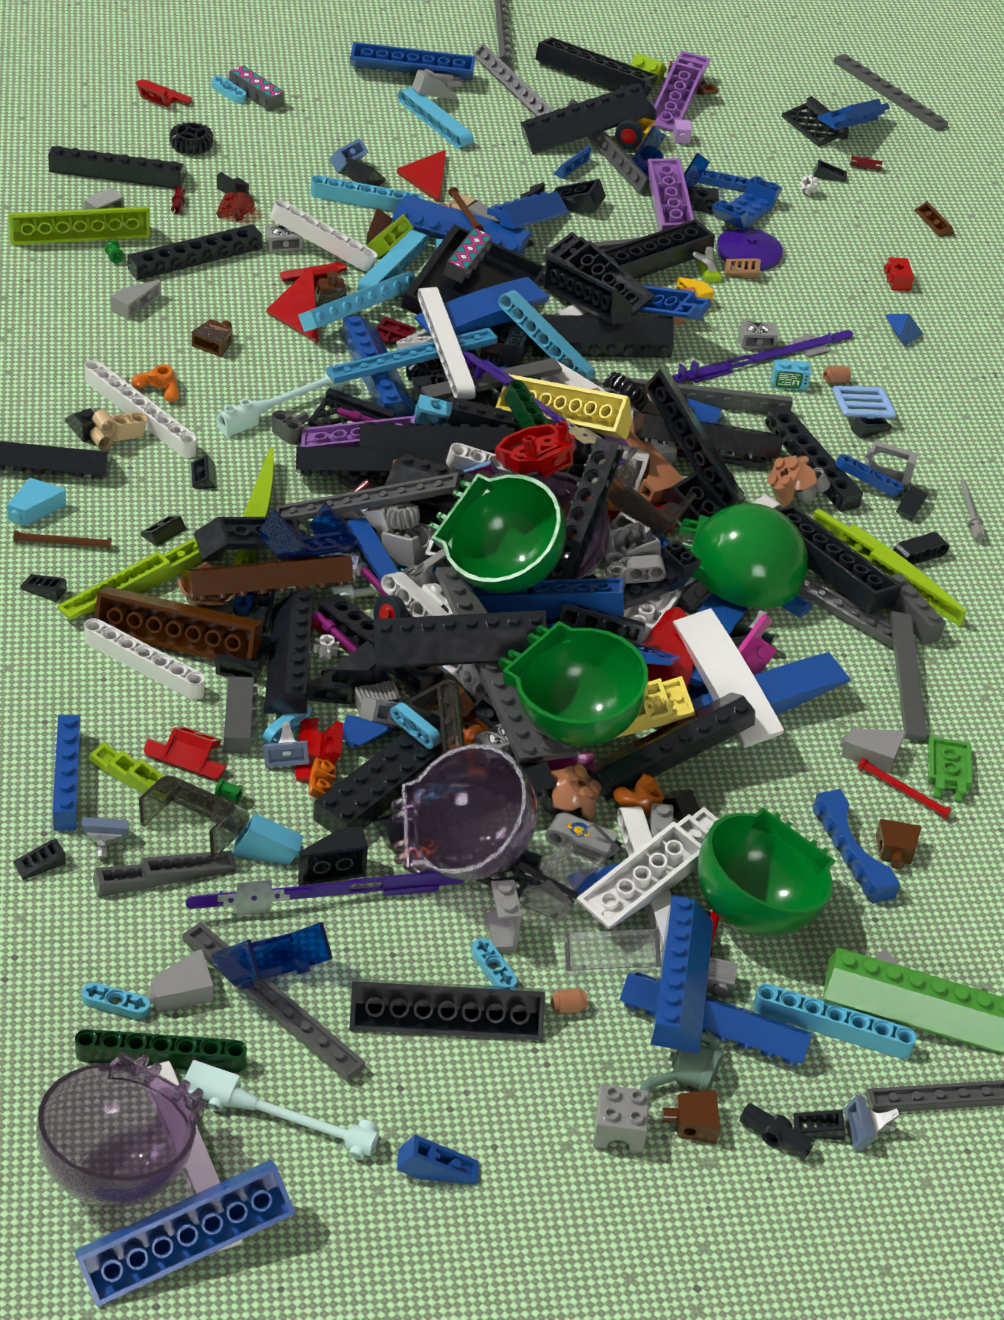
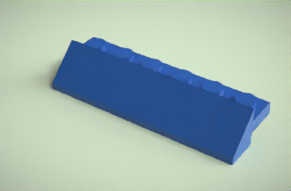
(854, 114)
(529, 210)
(676, 304)

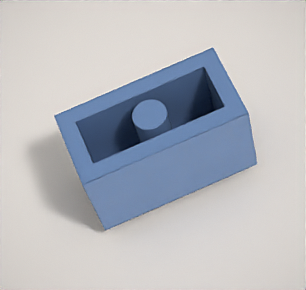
(354, 150)

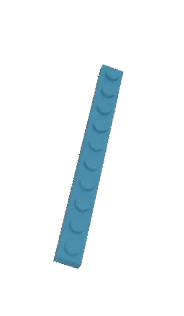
(405, 357)

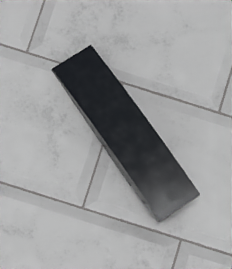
(594, 262)

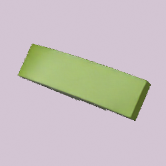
(125, 768)

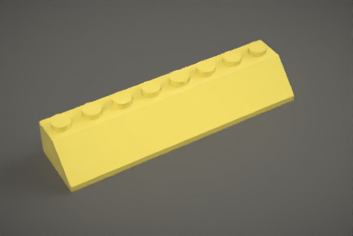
(597, 410)

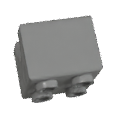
(632, 541)
(408, 545)
(621, 1116)

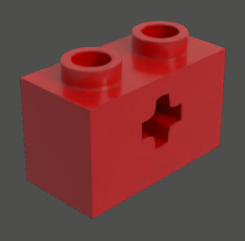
(899, 274)

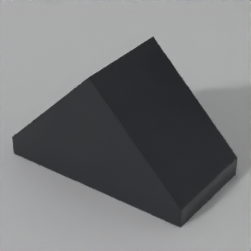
(682, 802)

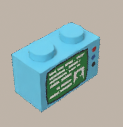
(790, 374)

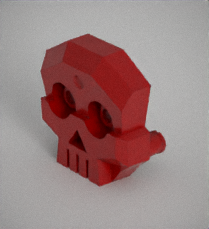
(538, 449)

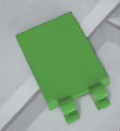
(949, 766)

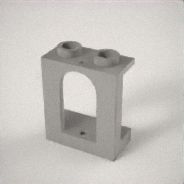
(903, 478)

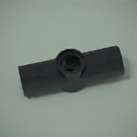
(264, 608)
(776, 1131)

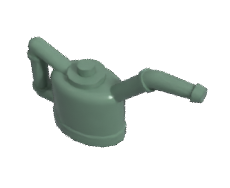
(691, 1068)

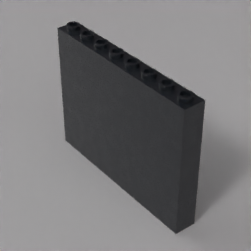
(496, 268)

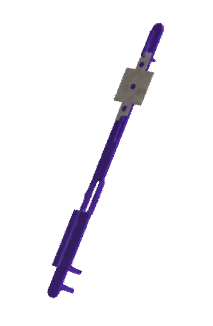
(809, 344)
(583, 434)
(256, 896)

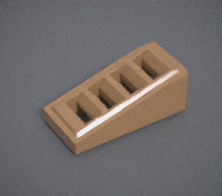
(749, 273)

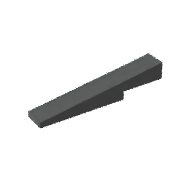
(160, 871)

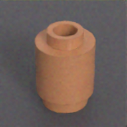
(836, 374)
(568, 1001)

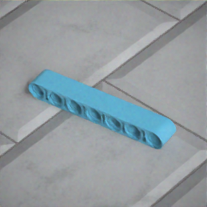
(436, 118)
(357, 193)
(396, 259)
(542, 329)
(834, 1021)

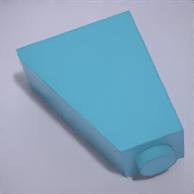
(35, 501)
(267, 842)

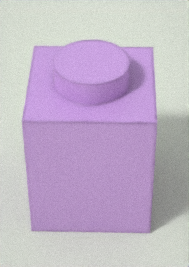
(682, 131)

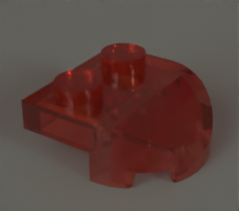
(236, 205)

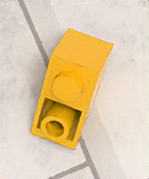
(701, 287)

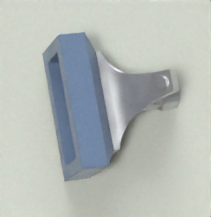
(287, 750)
(105, 832)
(865, 1123)

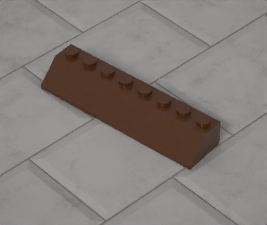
(268, 575)
(179, 625)

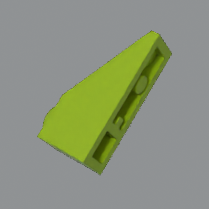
(390, 236)

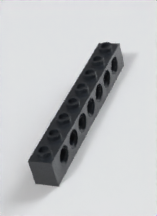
(194, 251)
(801, 442)
(612, 453)
(360, 628)

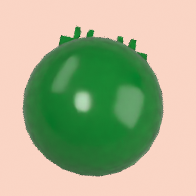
(502, 533)
(748, 555)
(578, 683)
(763, 874)

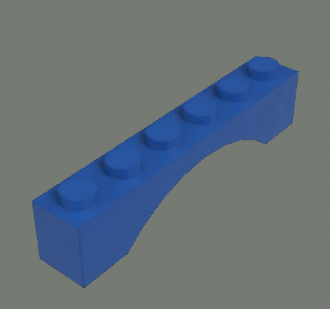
(66, 773)
(875, 878)

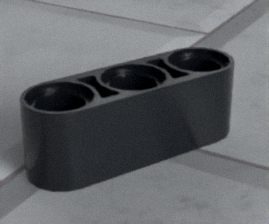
(922, 548)

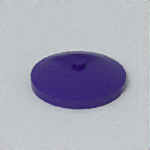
(750, 244)

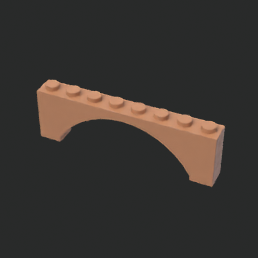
(658, 474)

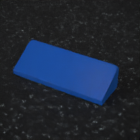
(573, 163)

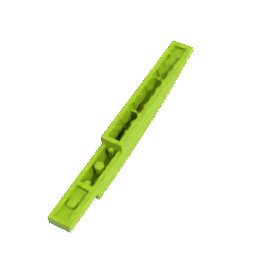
(258, 504)
(893, 564)
(137, 578)

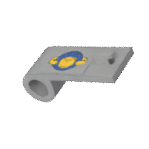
(566, 826)

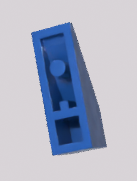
(435, 1162)

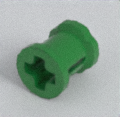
(112, 254)
(229, 791)

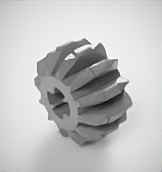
(403, 516)

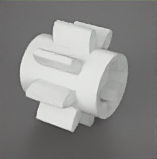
(809, 184)
(326, 647)

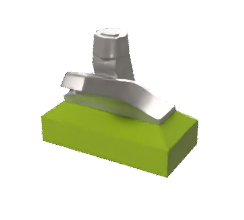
(707, 266)

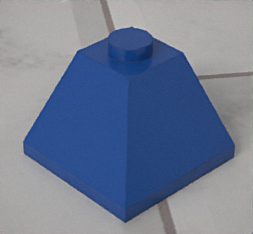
(363, 732)

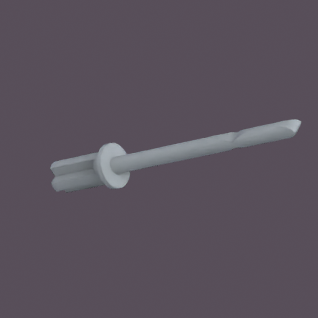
(975, 522)

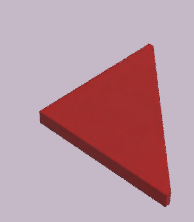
(426, 174)
(294, 301)

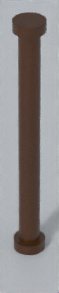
(453, 192)
(62, 540)

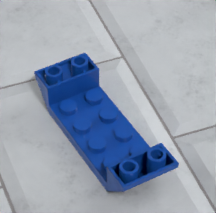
(751, 205)

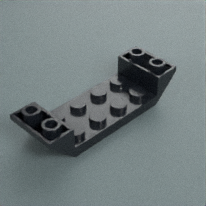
(236, 534)
(679, 567)

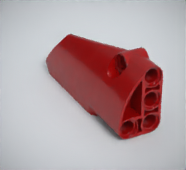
(666, 638)

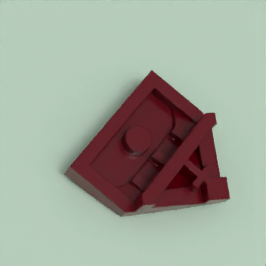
(393, 330)

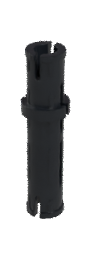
(536, 878)

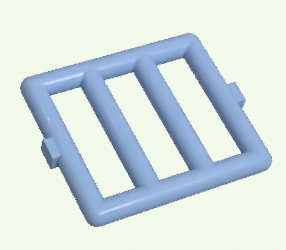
(868, 402)

